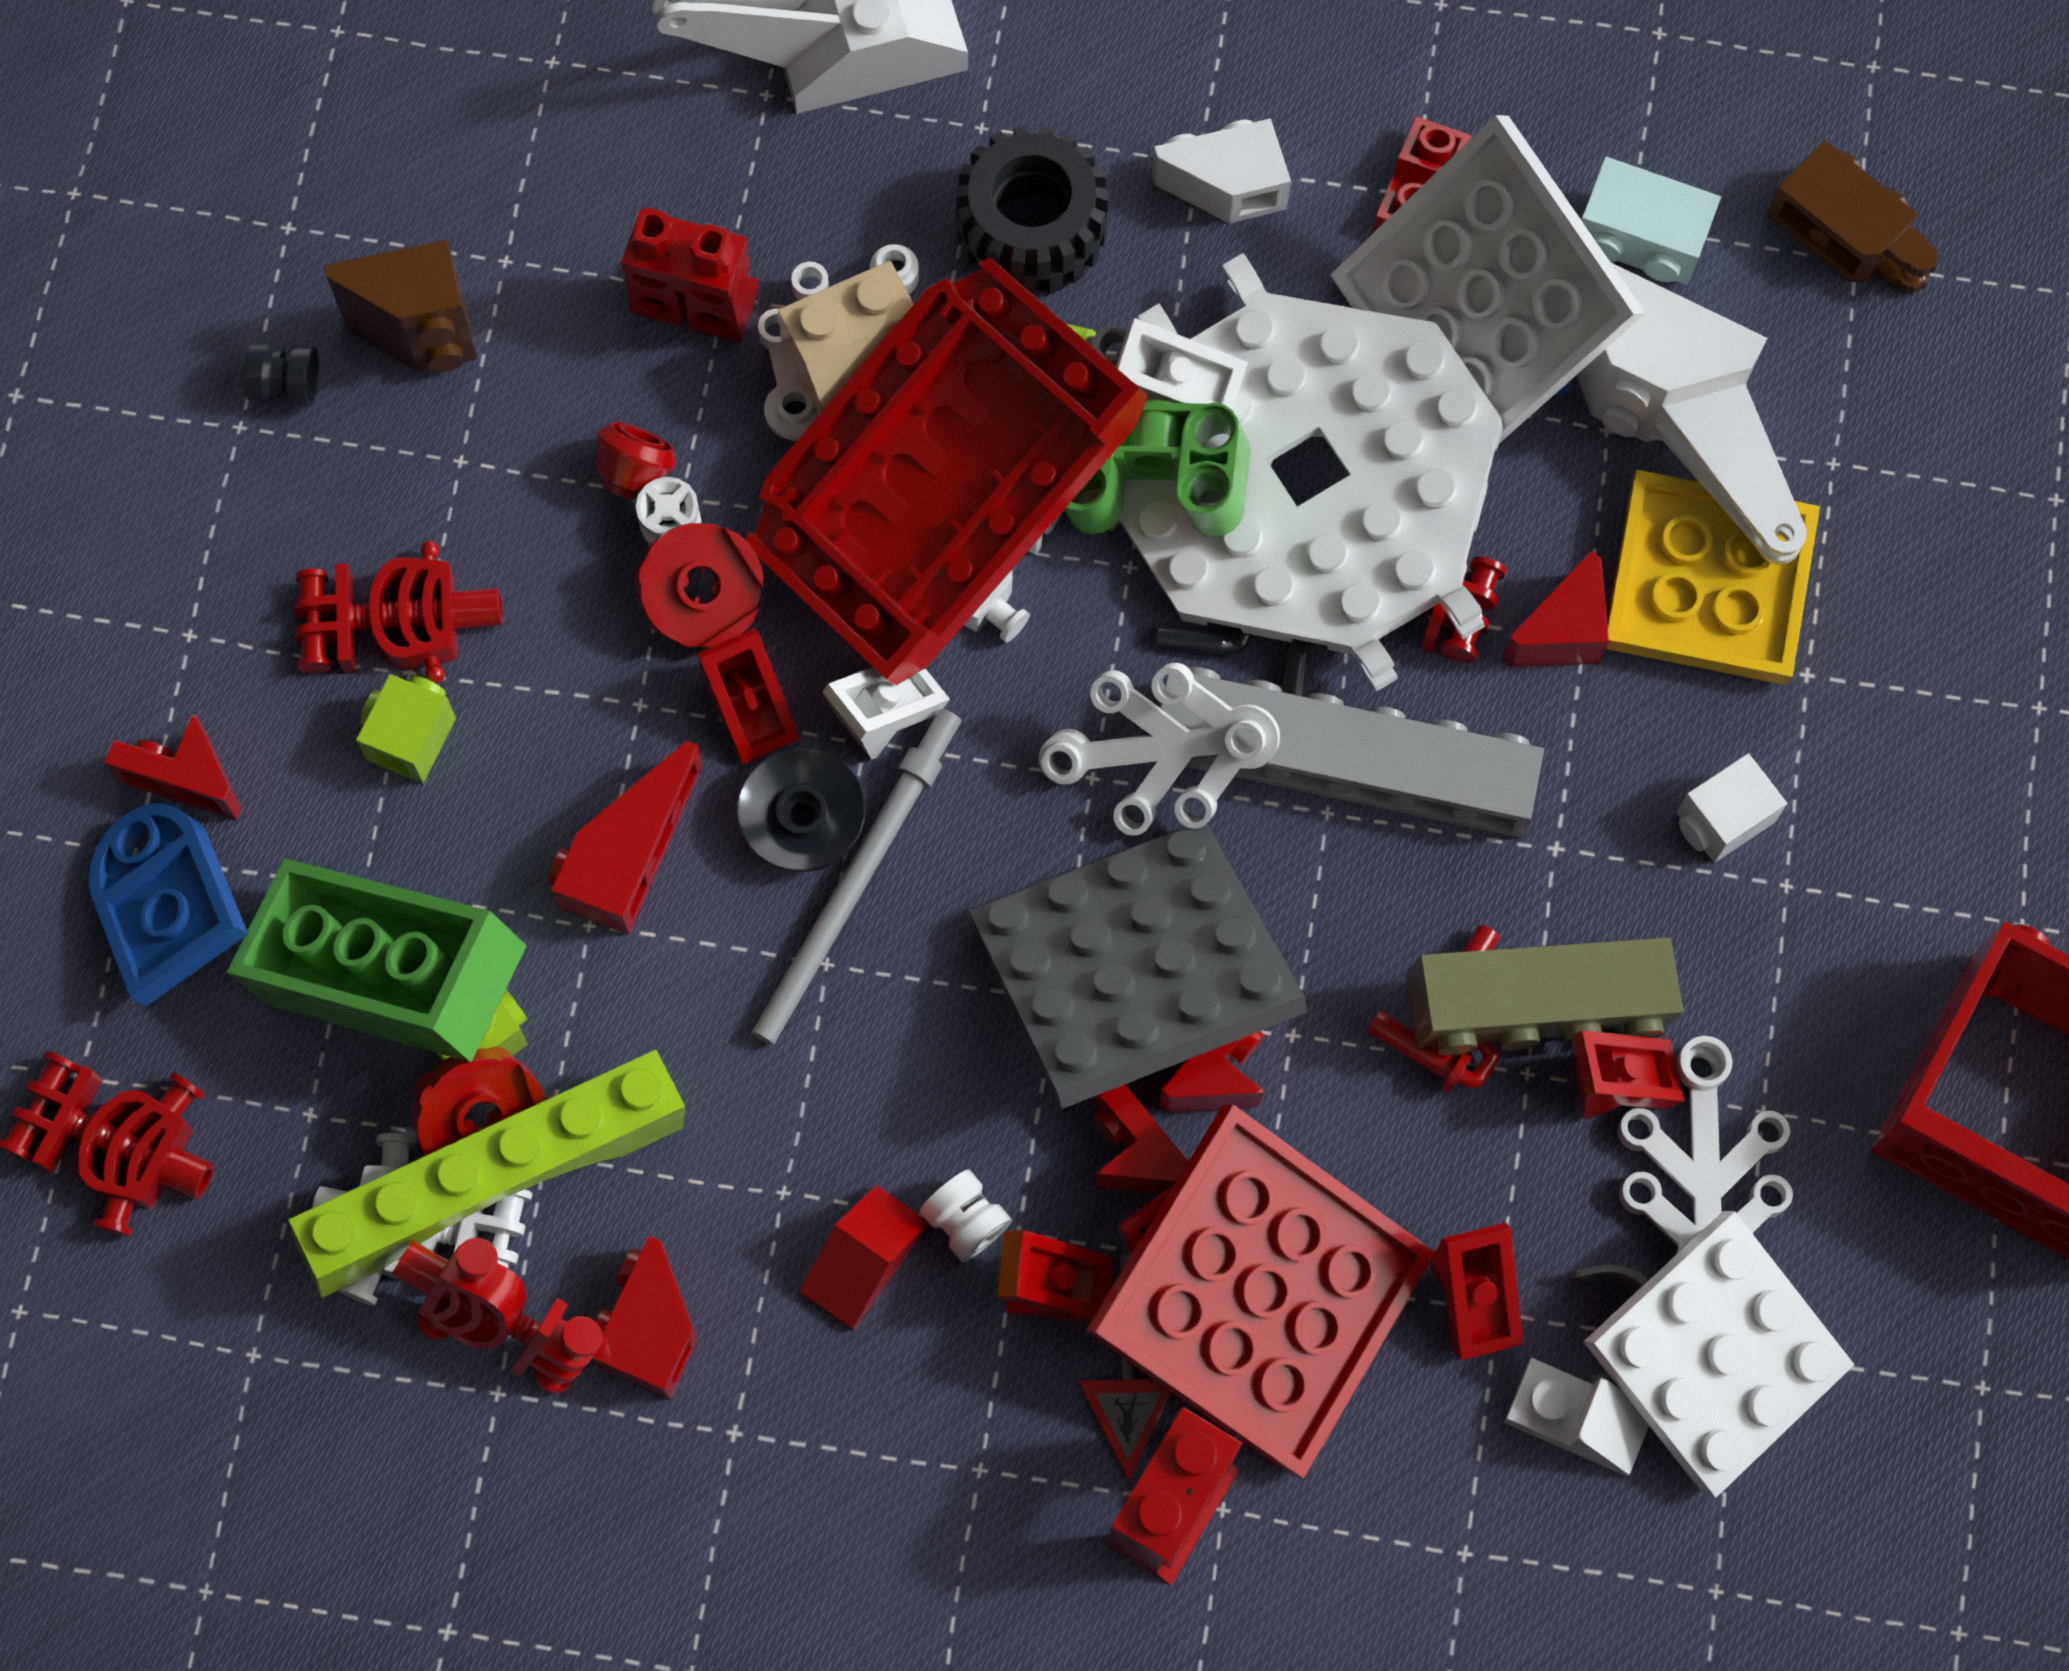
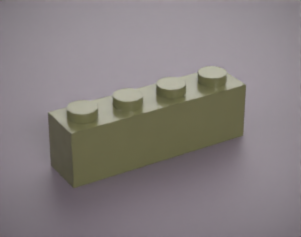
(1542, 994)

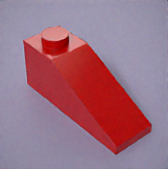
(622, 847)

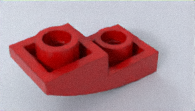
(1422, 155)

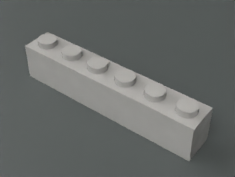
(1381, 757)

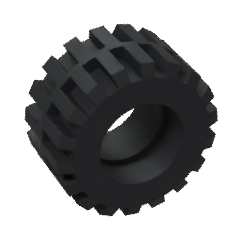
(1038, 167)

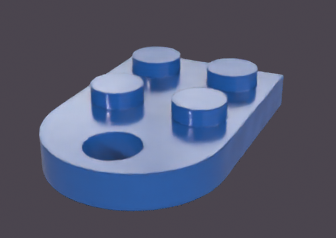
(164, 906)

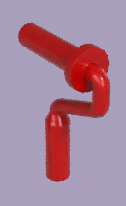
(1445, 1066)

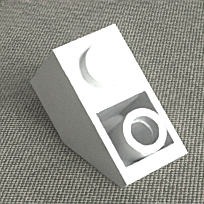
(1227, 171)

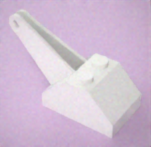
(828, 46)
(1685, 381)

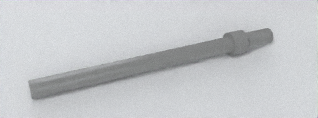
(917, 772)

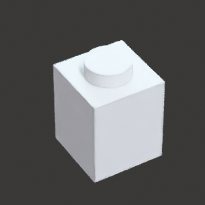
(1730, 809)

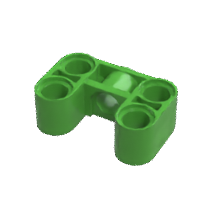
(1172, 447)

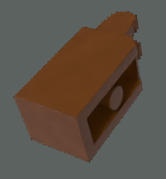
(1853, 221)

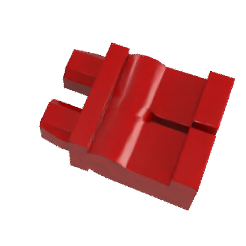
(691, 272)

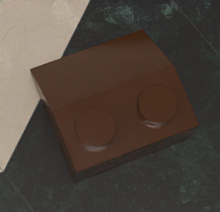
(407, 305)

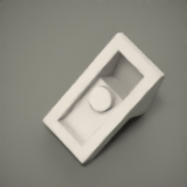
(1178, 368)
(877, 708)
(1578, 1416)

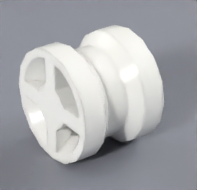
(663, 501)

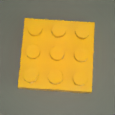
(1699, 588)

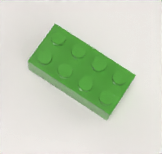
(378, 959)

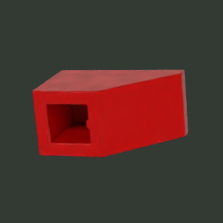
(650, 1327)

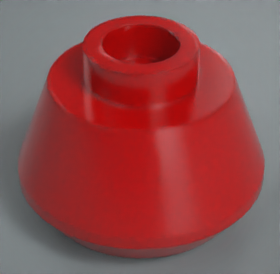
(631, 458)

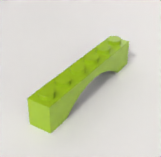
(572, 1130)

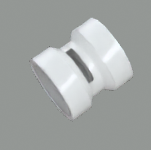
(965, 1215)

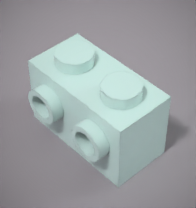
(1649, 220)

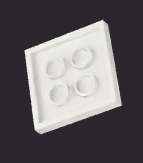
(1719, 1353)

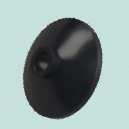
(796, 782)

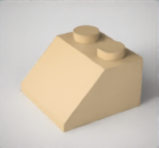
(841, 327)

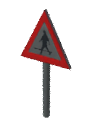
(1127, 1409)

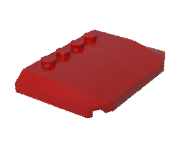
(940, 467)

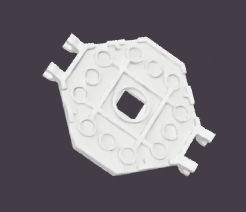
(1371, 545)

